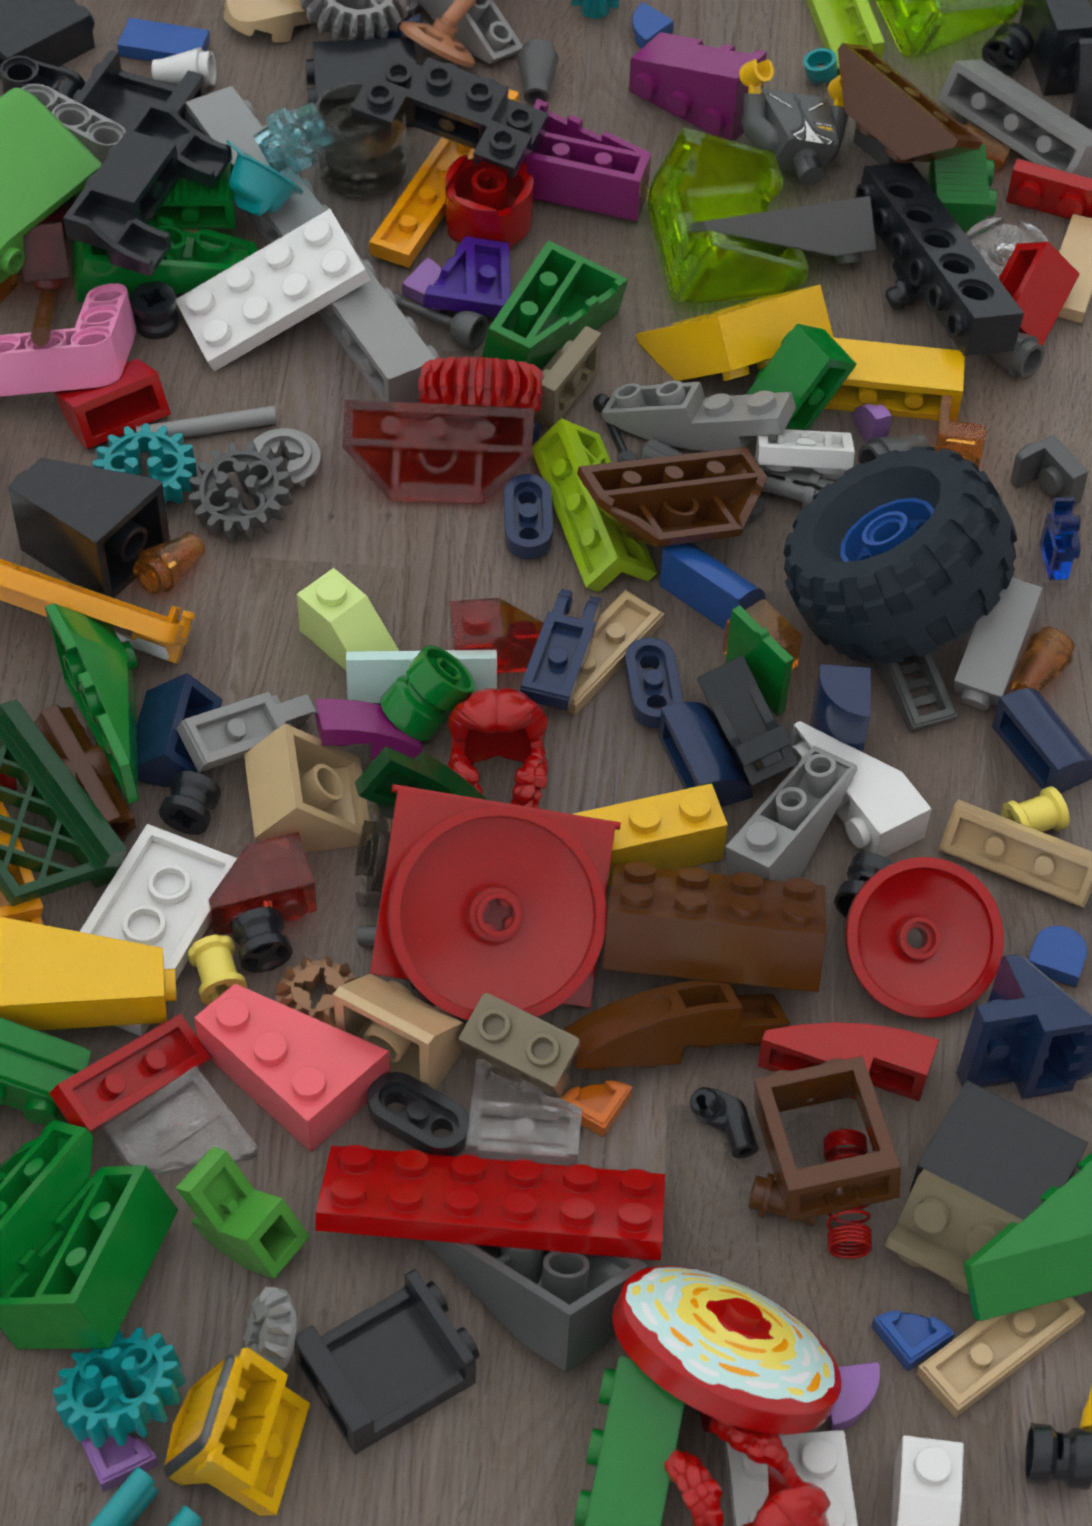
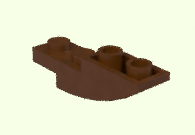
(659, 1022)

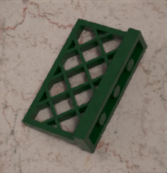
(64, 804)

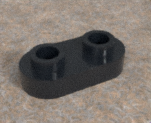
(422, 1115)

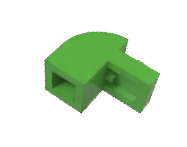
(239, 1220)

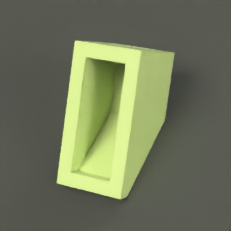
(340, 618)

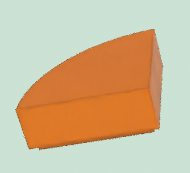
(600, 1104)

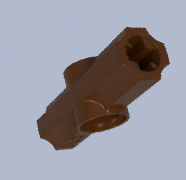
(87, 765)

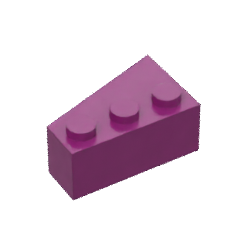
(693, 81)
(588, 169)

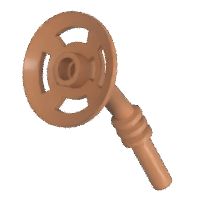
(441, 35)

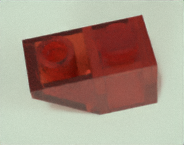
(265, 875)

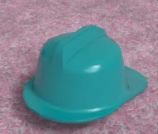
(258, 186)

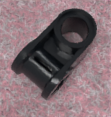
(23, 71)

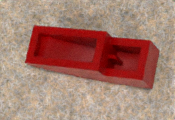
(893, 1056)

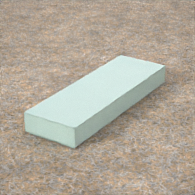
(373, 672)

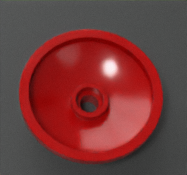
(958, 931)

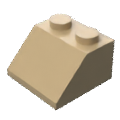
(305, 790)
(418, 1035)

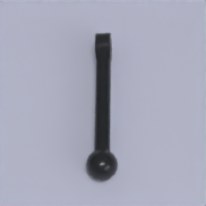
(624, 454)

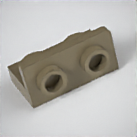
(569, 375)
(520, 1045)
(945, 1227)

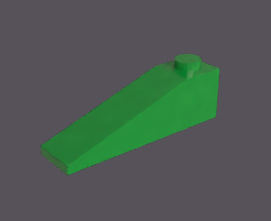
(186, 265)
(102, 685)
(1040, 1257)

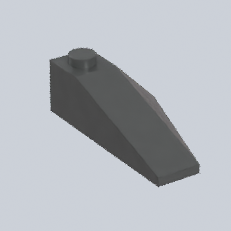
(818, 230)
(545, 1298)

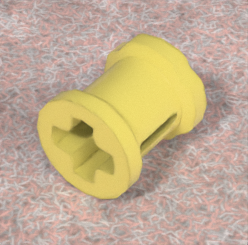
(1041, 812)
(215, 966)

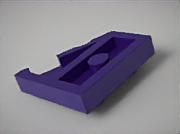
(473, 279)

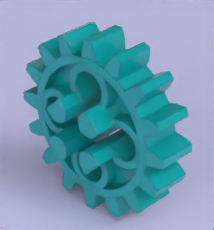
(168, 461)
(101, 1405)

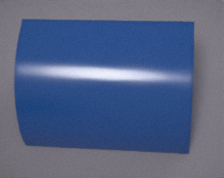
(705, 583)

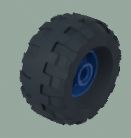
(900, 555)

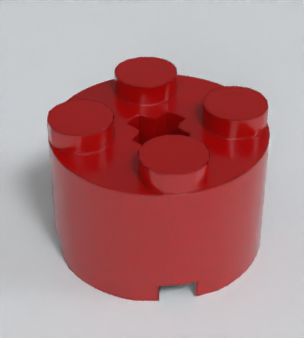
(488, 202)

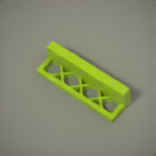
(846, 23)
(593, 537)

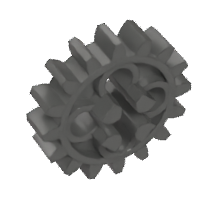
(266, 494)

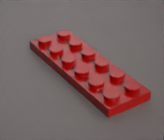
(492, 1202)

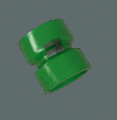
(432, 687)

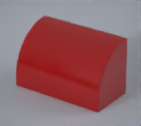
(1039, 284)
(110, 408)

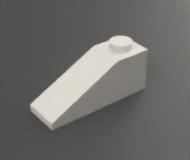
(927, 1483)

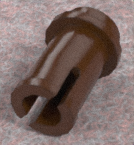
(767, 1199)

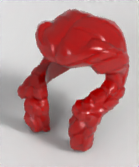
(503, 725)
(789, 1497)

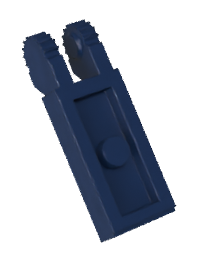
(560, 652)

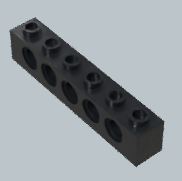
(940, 260)

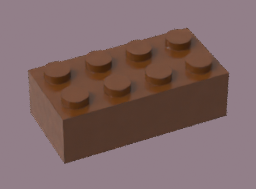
(716, 926)

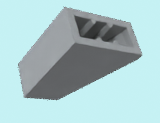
(998, 646)

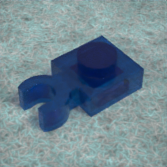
(1060, 538)

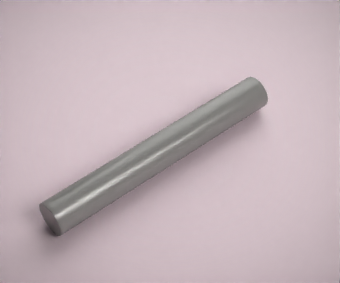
(219, 422)

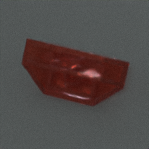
(437, 448)

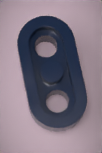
(528, 516)
(652, 686)

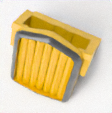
(238, 1432)

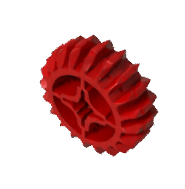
(481, 382)

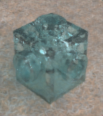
(285, 139)

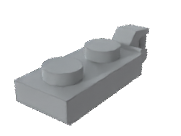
(234, 729)

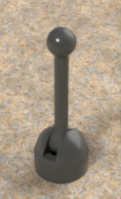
(466, 327)

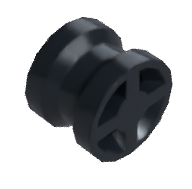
(1008, 47)
(155, 310)
(190, 802)
(261, 939)

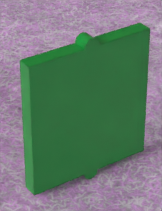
(764, 656)

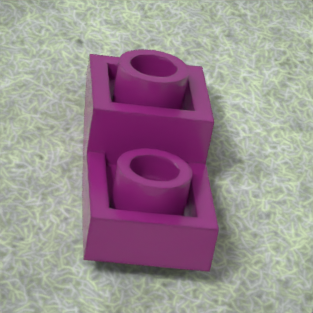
(359, 722)

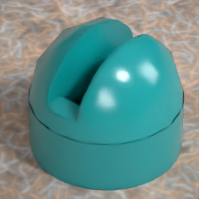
(817, 58)

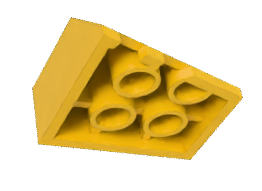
(734, 335)

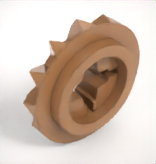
(303, 978)

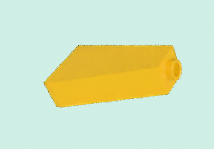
(79, 979)

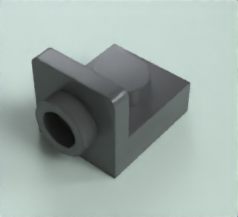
(1053, 465)

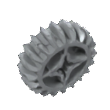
(356, 17)

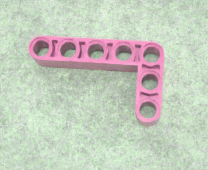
(74, 357)

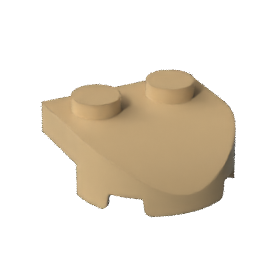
(269, 16)

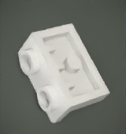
(807, 452)

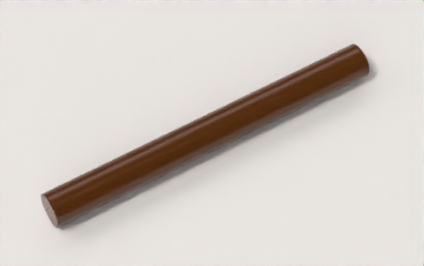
(44, 317)

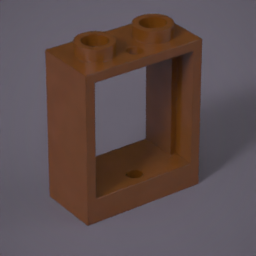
(837, 1183)

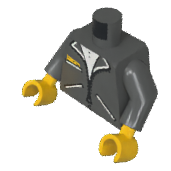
(796, 127)

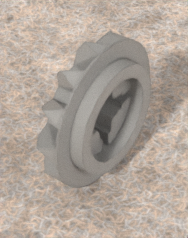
(300, 449)
(272, 1326)

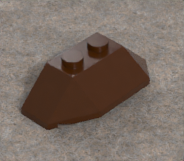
(897, 111)
(678, 495)

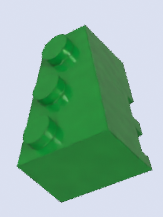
(553, 306)
(92, 1266)
(630, 1451)

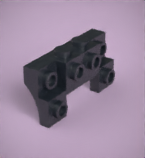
(454, 107)
(135, 183)

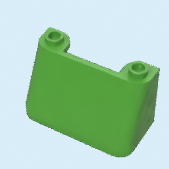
(38, 171)

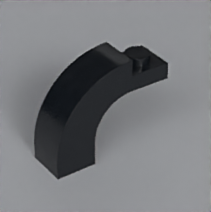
(746, 721)

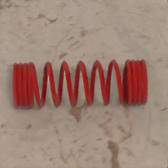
(852, 1229)

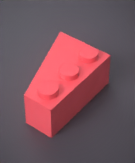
(290, 1062)

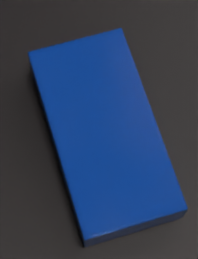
(159, 40)

